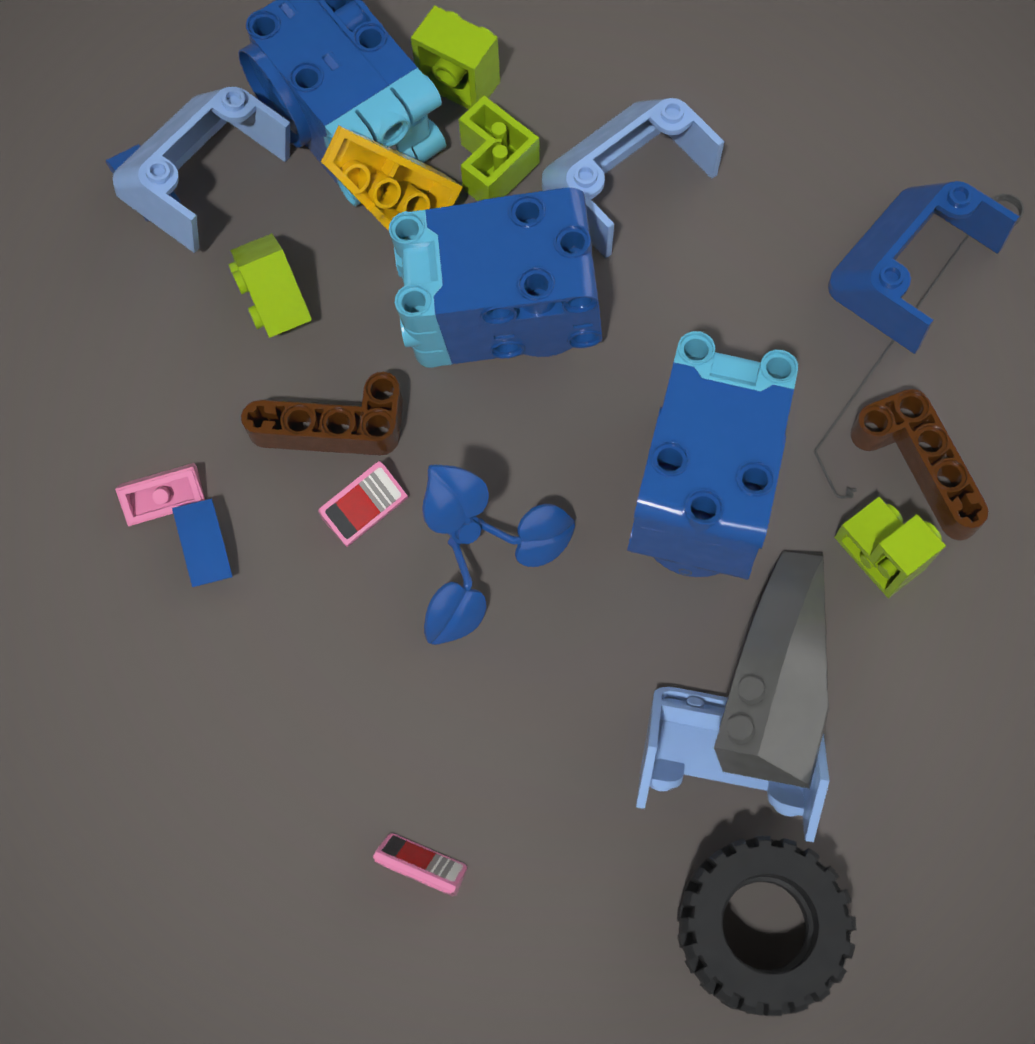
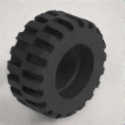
(824, 914)

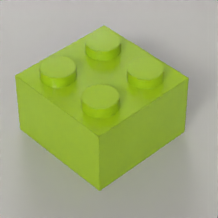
(456, 56)

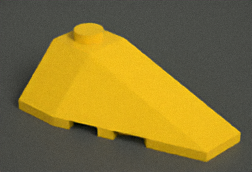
(386, 178)

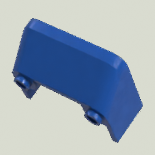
(874, 282)

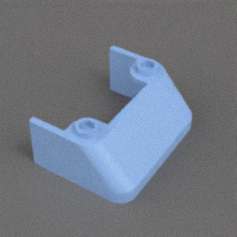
(589, 160)
(152, 170)
(682, 743)

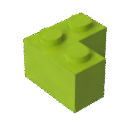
(500, 151)
(266, 274)
(887, 547)

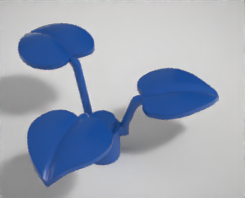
(451, 508)

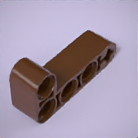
(323, 418)
(926, 427)

